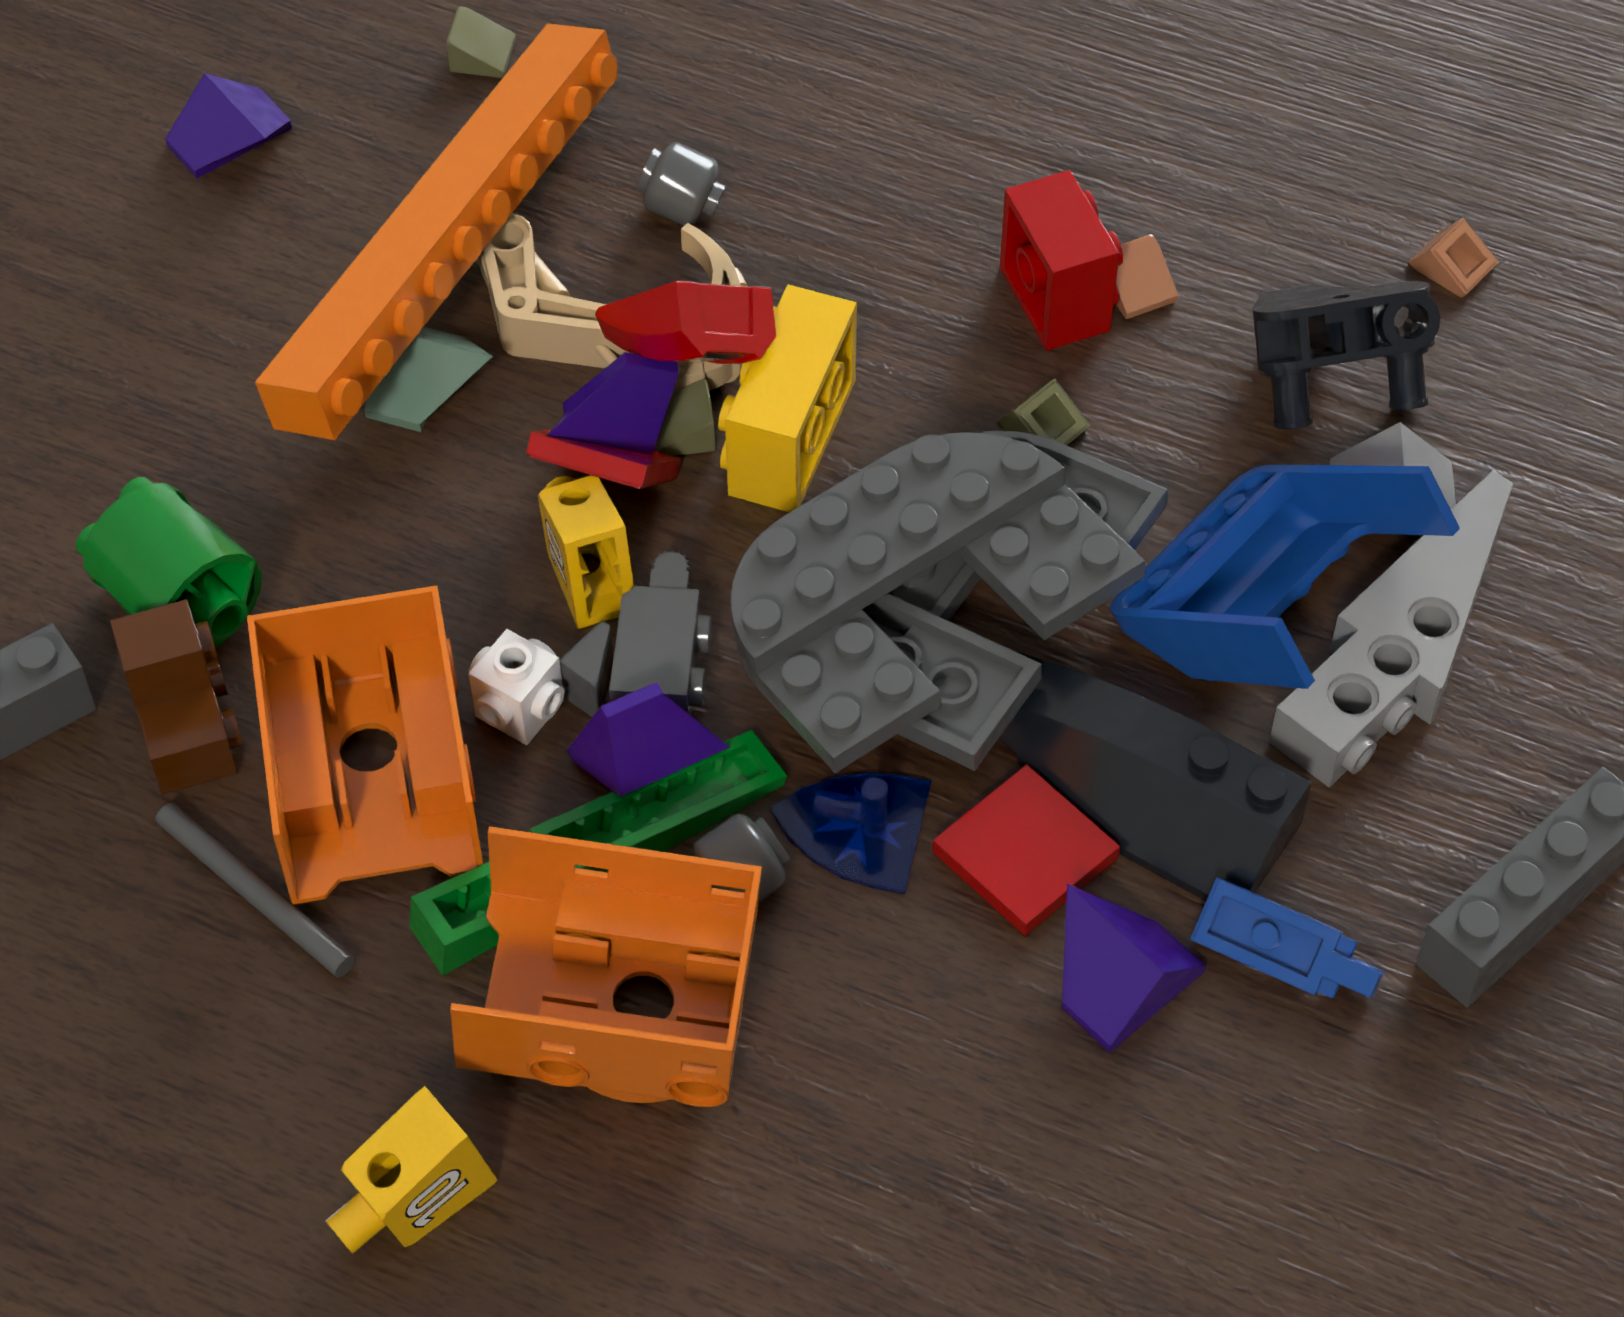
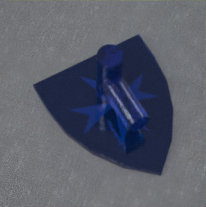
(858, 826)

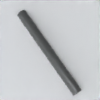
(255, 890)

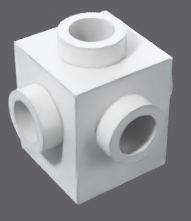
(516, 685)

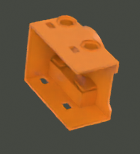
(347, 671)
(581, 935)

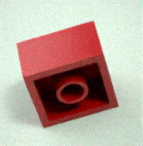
(1059, 259)

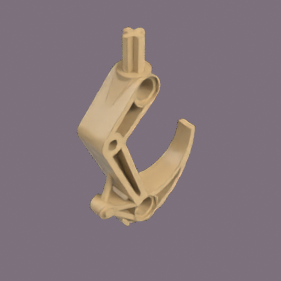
(545, 323)

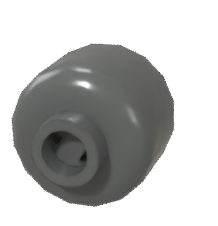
(680, 184)
(746, 843)

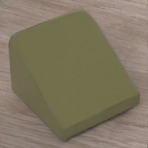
(478, 45)
(1047, 414)
(688, 422)

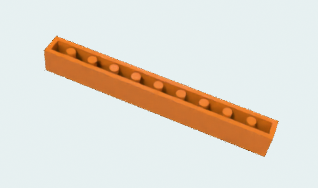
(436, 233)

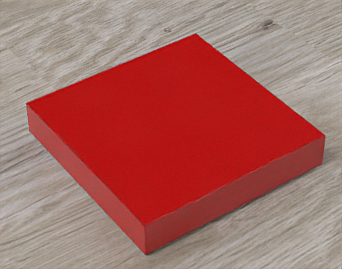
(607, 462)
(1025, 849)

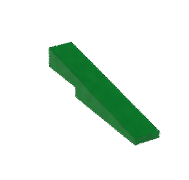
(657, 817)

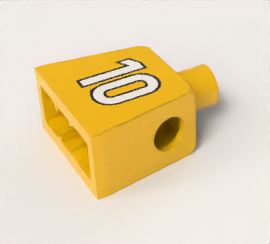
(584, 521)
(410, 1175)

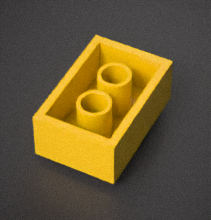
(790, 400)

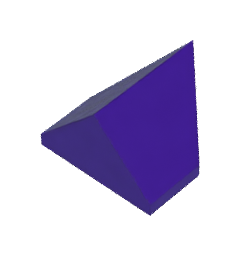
(223, 123)
(620, 404)
(641, 741)
(1119, 967)

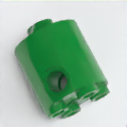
(162, 551)

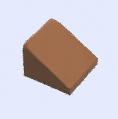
(1455, 258)
(1143, 278)

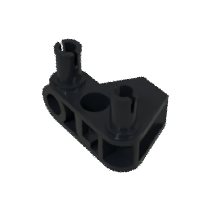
(1342, 329)

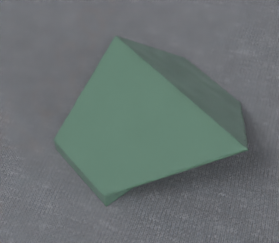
(424, 378)

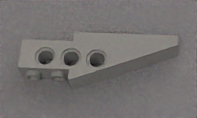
(1398, 626)

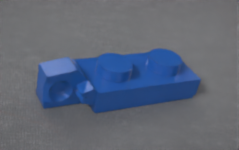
(1282, 942)

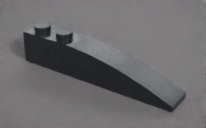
(1158, 781)

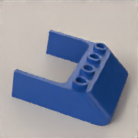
(1254, 551)

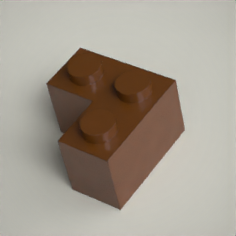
(175, 691)

